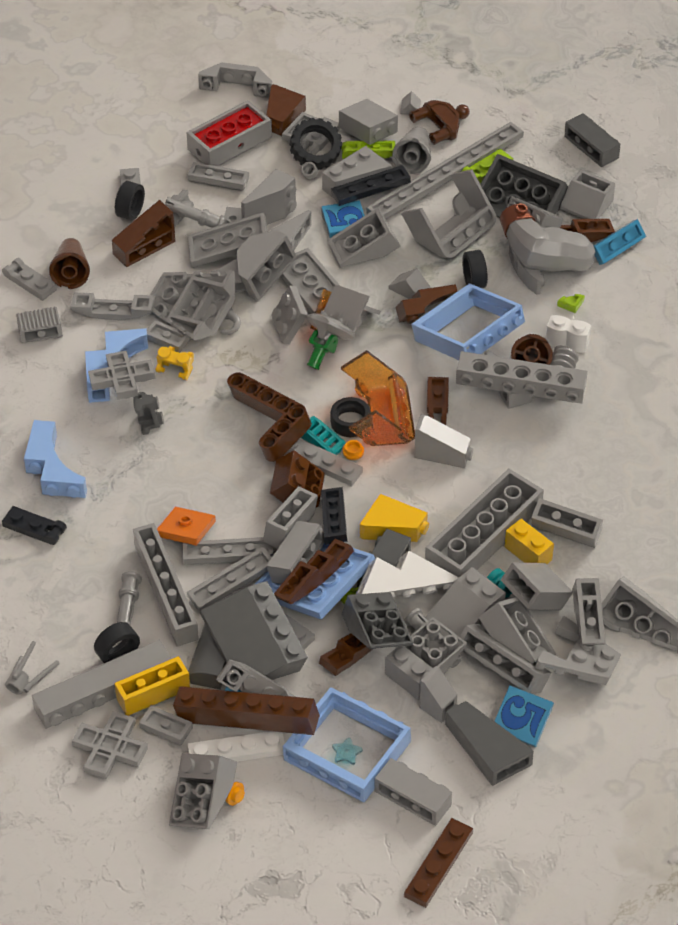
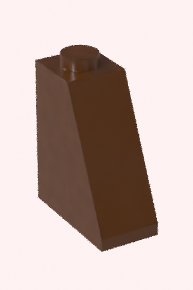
(284, 108)

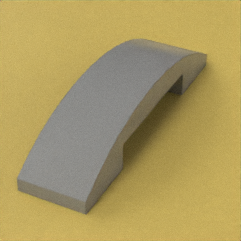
(112, 309)

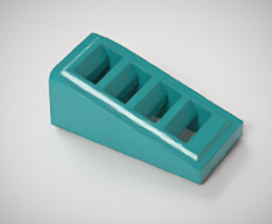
(318, 427)

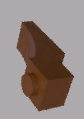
(412, 309)

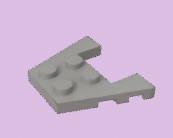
(588, 662)

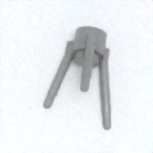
(19, 679)

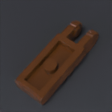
(438, 397)

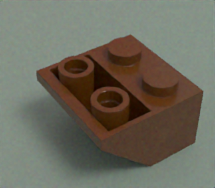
(295, 471)

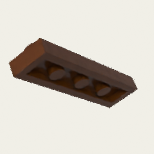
(438, 862)

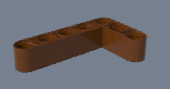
(290, 416)

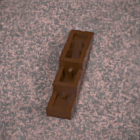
(591, 228)
(313, 573)
(346, 653)

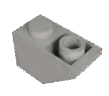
(436, 694)

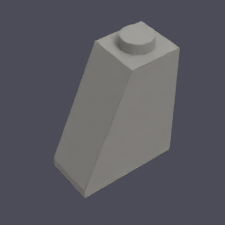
(441, 443)

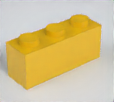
(151, 686)

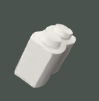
(568, 333)

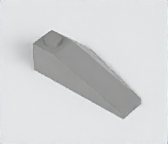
(639, 615)

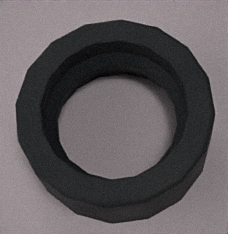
(129, 200)
(475, 268)
(344, 405)
(111, 636)

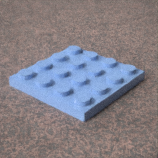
(329, 593)

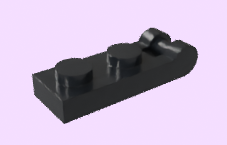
(33, 525)

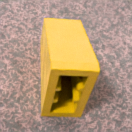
(395, 516)

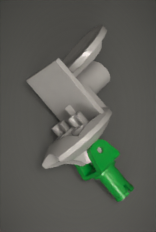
(337, 321)

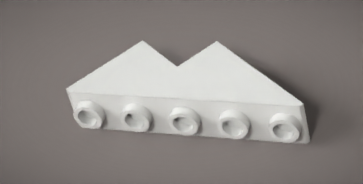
(410, 576)

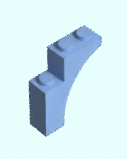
(116, 341)
(42, 459)

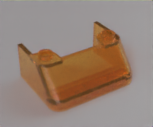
(388, 401)

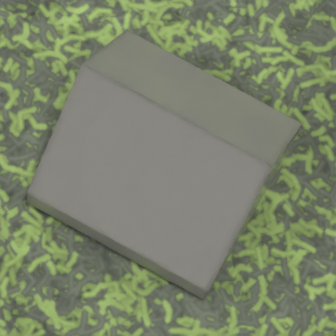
(410, 103)

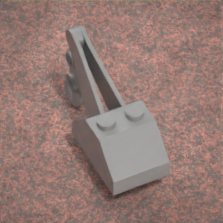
(258, 267)

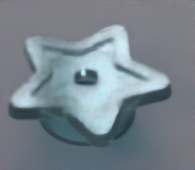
(348, 757)

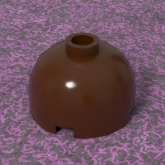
(532, 349)

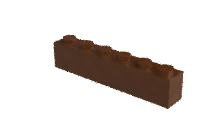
(247, 710)

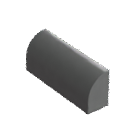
(206, 662)

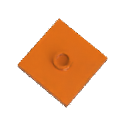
(186, 525)

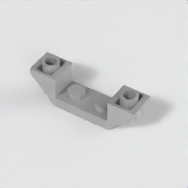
(234, 73)
(242, 677)

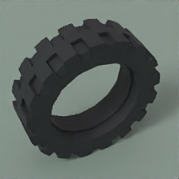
(321, 127)

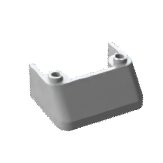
(472, 219)

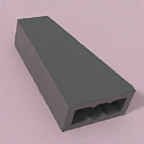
(487, 743)

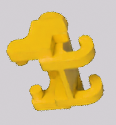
(168, 356)

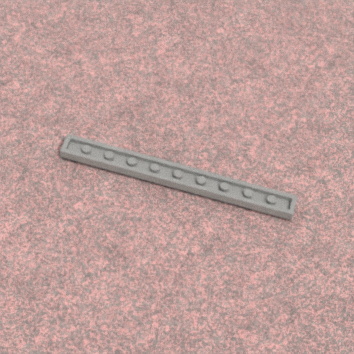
(442, 172)

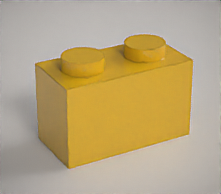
(528, 543)

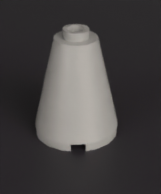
(413, 151)

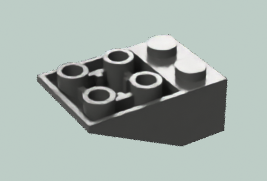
(376, 620)

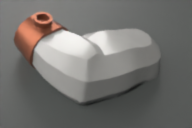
(545, 246)

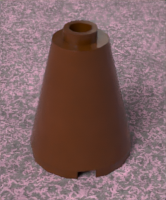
(69, 265)

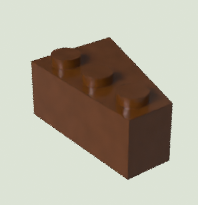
(145, 235)

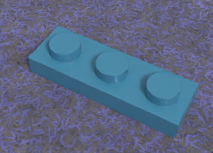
(619, 241)

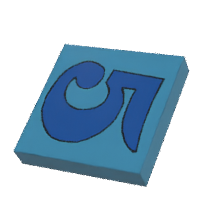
(340, 217)
(524, 715)

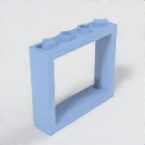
(427, 326)
(333, 774)

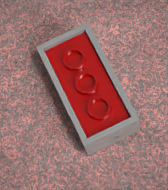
(229, 134)

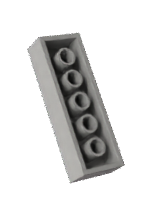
(483, 524)

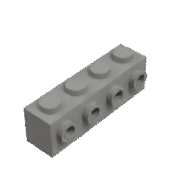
(503, 660)

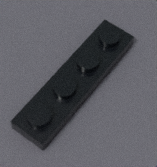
(370, 185)
(334, 515)

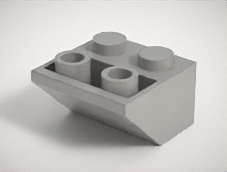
(588, 195)

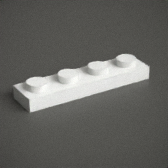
(242, 747)

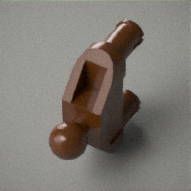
(443, 116)

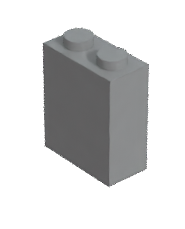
(368, 121)
(536, 586)

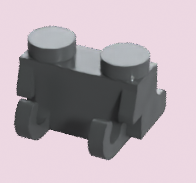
(147, 412)

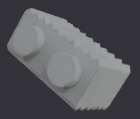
(39, 324)

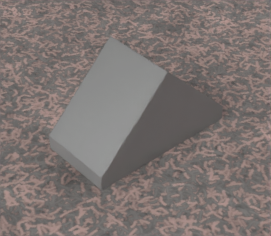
(409, 283)

